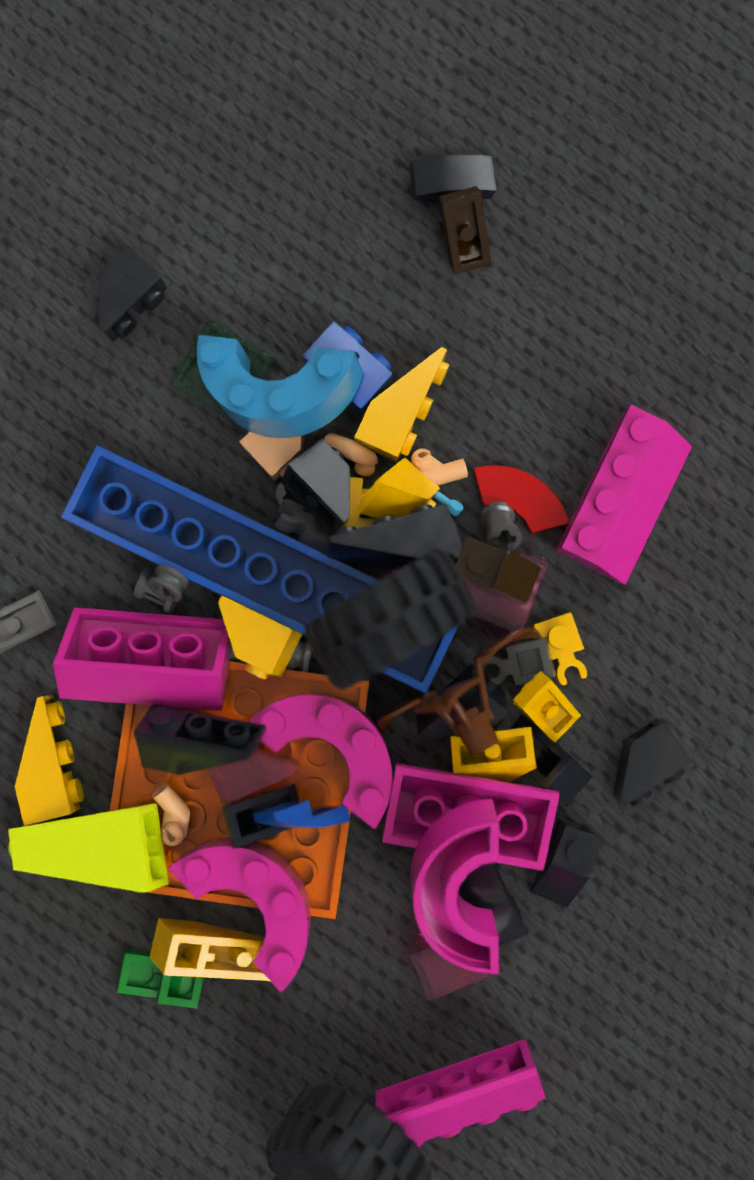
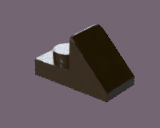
(465, 229)
(497, 570)

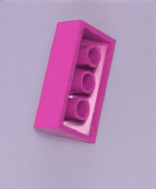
(625, 495)
(144, 659)
(425, 794)
(464, 1093)

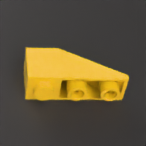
(392, 414)
(40, 784)

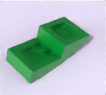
(143, 978)

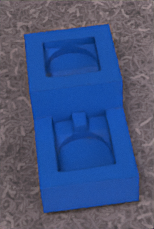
(299, 815)

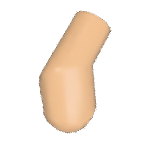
(354, 451)
(435, 470)
(175, 816)

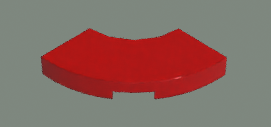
(522, 492)

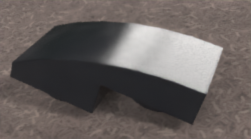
(449, 174)
(487, 890)

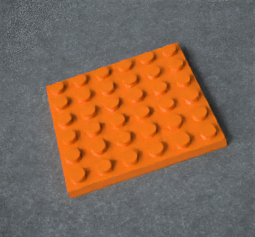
(323, 780)

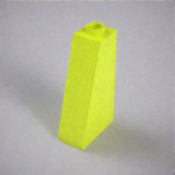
(101, 849)

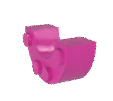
(346, 728)
(440, 863)
(266, 880)

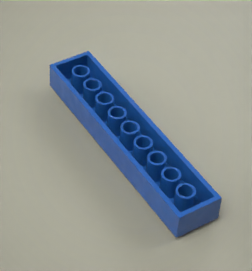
(224, 551)

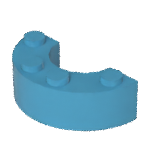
(279, 406)

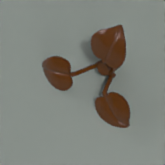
(471, 724)

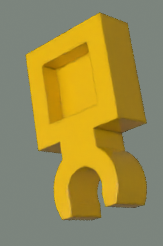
(563, 642)

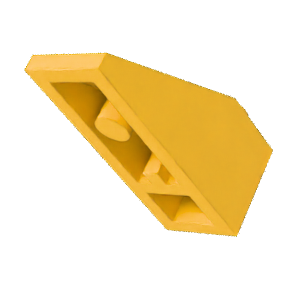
(205, 951)

